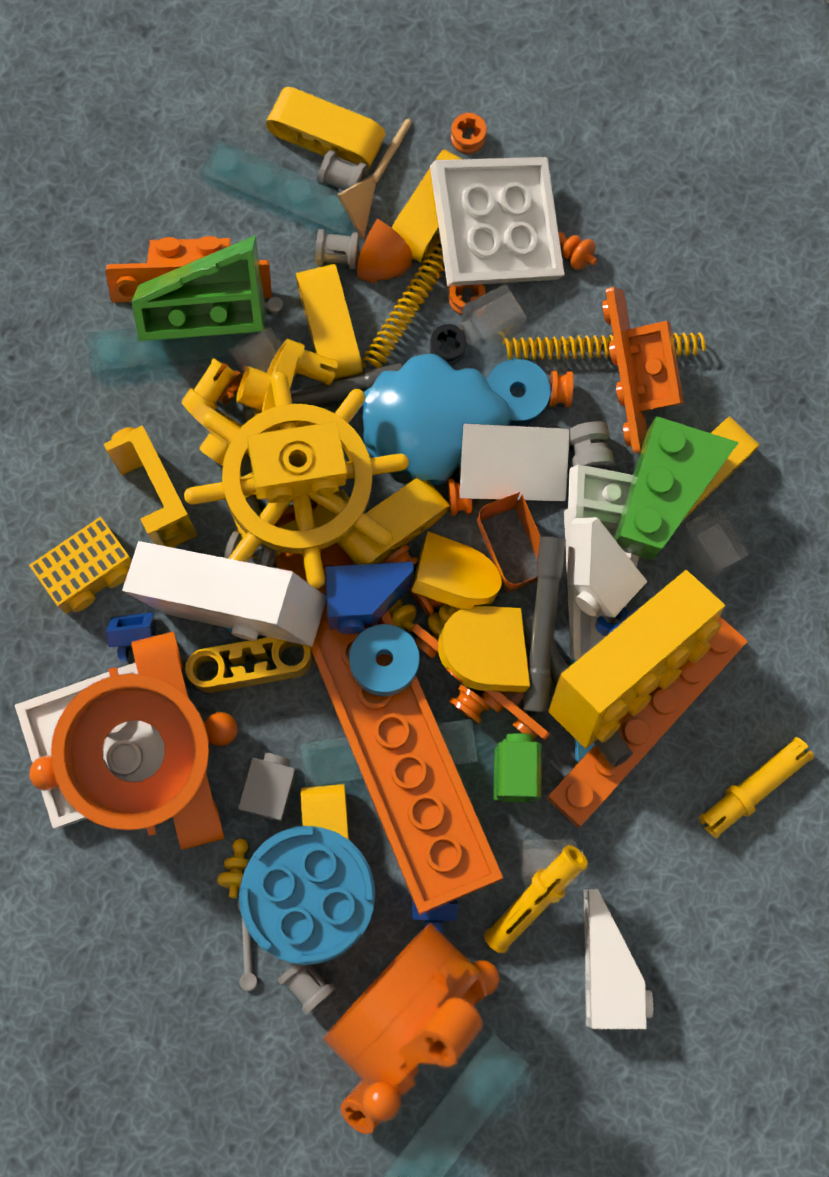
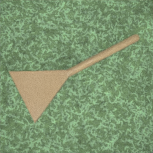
(359, 197)

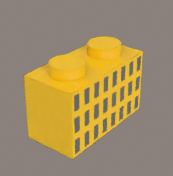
(83, 567)

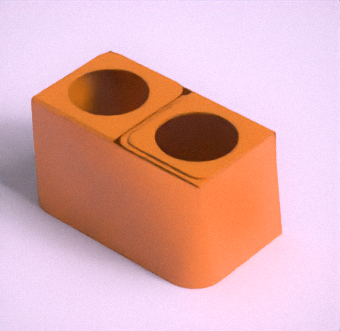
(498, 507)

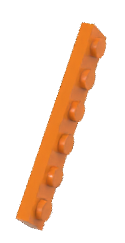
(593, 777)

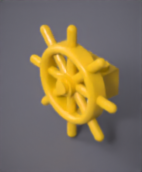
(292, 459)

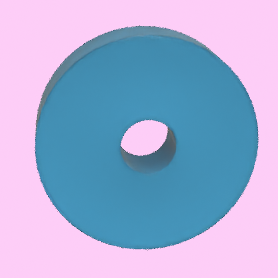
(528, 377)
(384, 679)

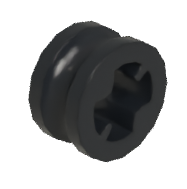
(445, 331)

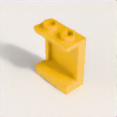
(171, 524)

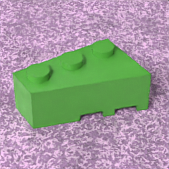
(204, 297)
(667, 482)

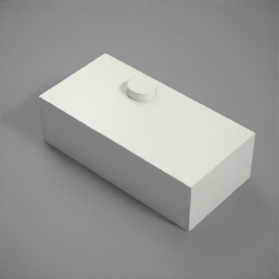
(226, 593)

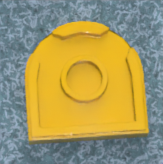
(455, 574)
(486, 648)

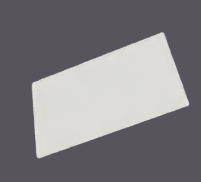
(514, 460)

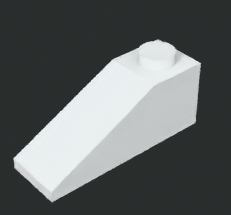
(612, 979)

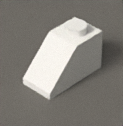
(600, 569)

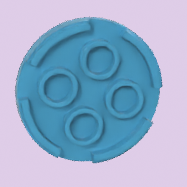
(307, 895)

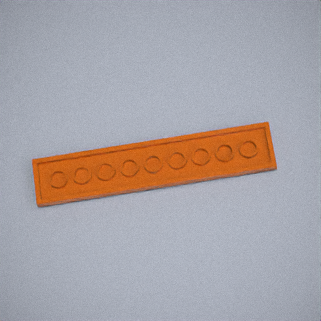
(402, 765)

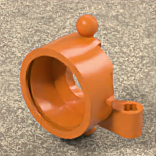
(180, 784)
(409, 1017)

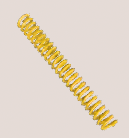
(424, 285)
(566, 344)

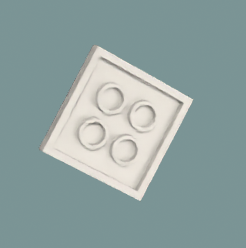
(496, 220)
(130, 751)

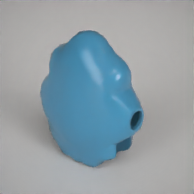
(424, 413)

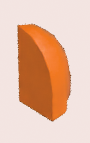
(383, 254)

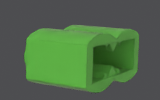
(517, 769)

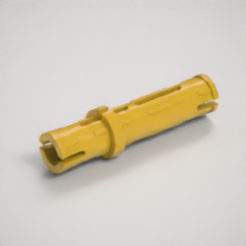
(742, 799)
(546, 888)

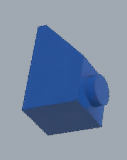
(364, 593)

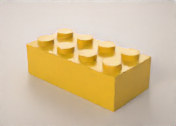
(636, 660)

